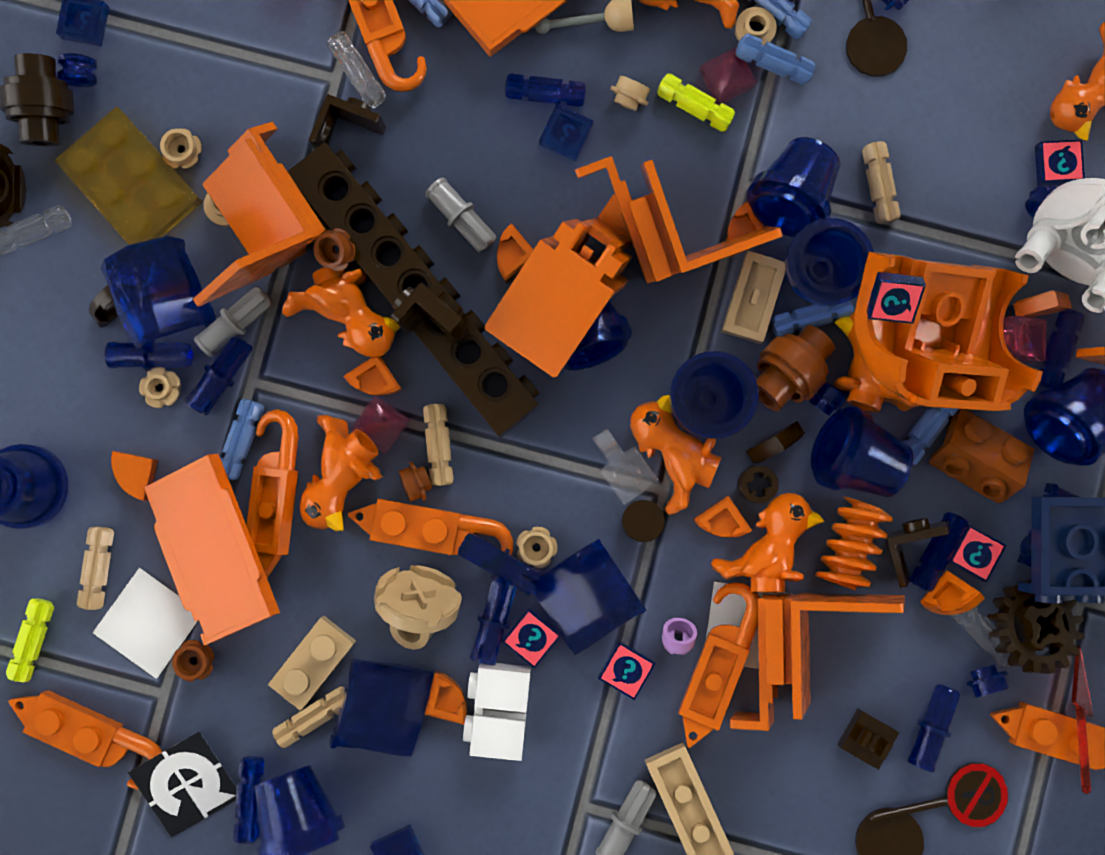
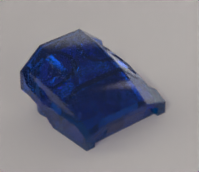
(155, 289)
(587, 596)
(382, 707)

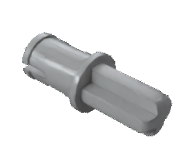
(460, 215)
(233, 321)
(628, 819)

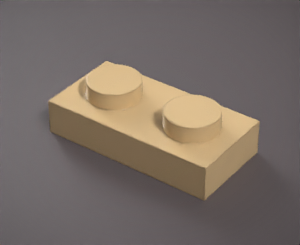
(754, 297)
(312, 663)

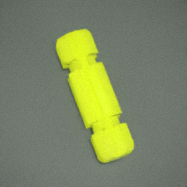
(695, 102)
(29, 640)

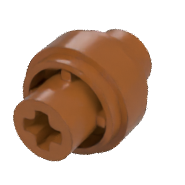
(793, 367)

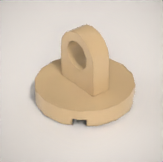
(416, 604)

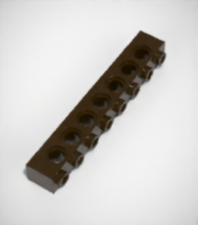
(316, 179)

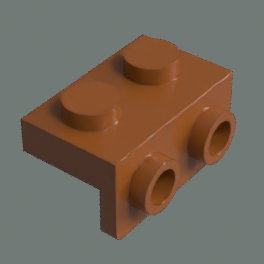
(983, 457)

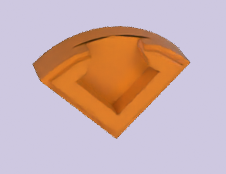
(742, 223)
(512, 253)
(1042, 304)
(373, 378)
(133, 473)
(723, 520)
(951, 595)
(446, 700)

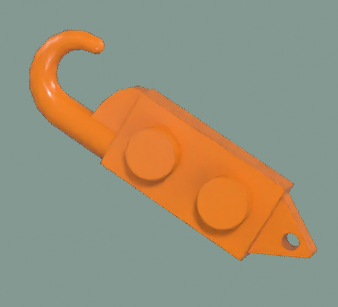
(385, 37)
(274, 493)
(426, 527)
(719, 667)
(80, 730)
(1051, 733)

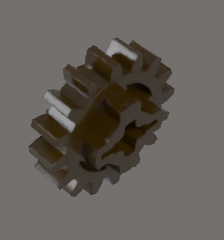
(1032, 628)

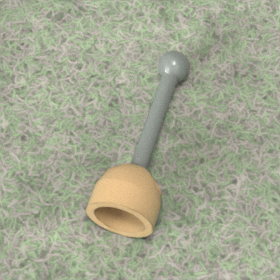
(617, 16)

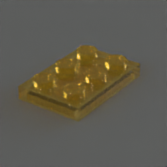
(128, 179)

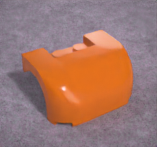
(957, 341)

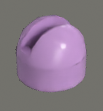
(683, 627)

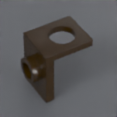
(352, 110)
(912, 531)

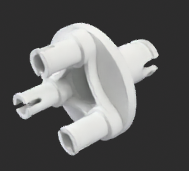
(1071, 237)

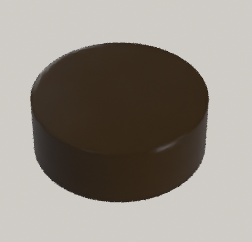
(643, 520)

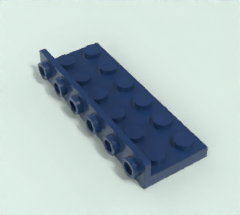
(1067, 549)

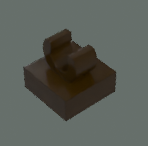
(868, 738)

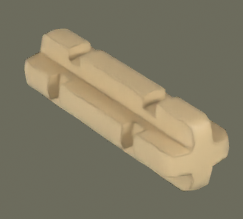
(881, 182)
(438, 444)
(95, 568)
(309, 718)

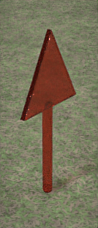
(1082, 701)

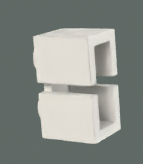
(499, 711)

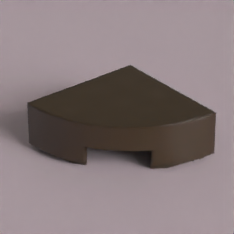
(103, 308)
(776, 443)

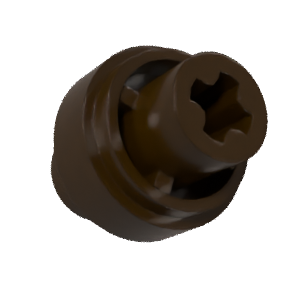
(36, 100)

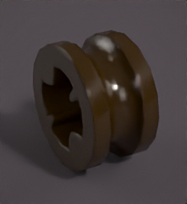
(767, 492)

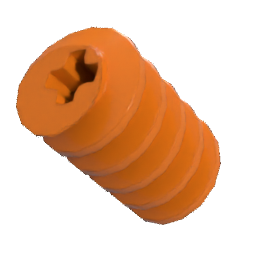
(854, 545)

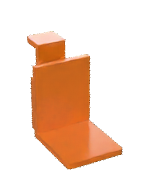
(262, 211)
(654, 230)
(563, 289)
(786, 646)

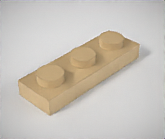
(687, 802)

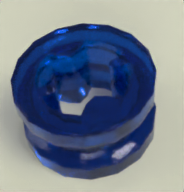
(77, 69)

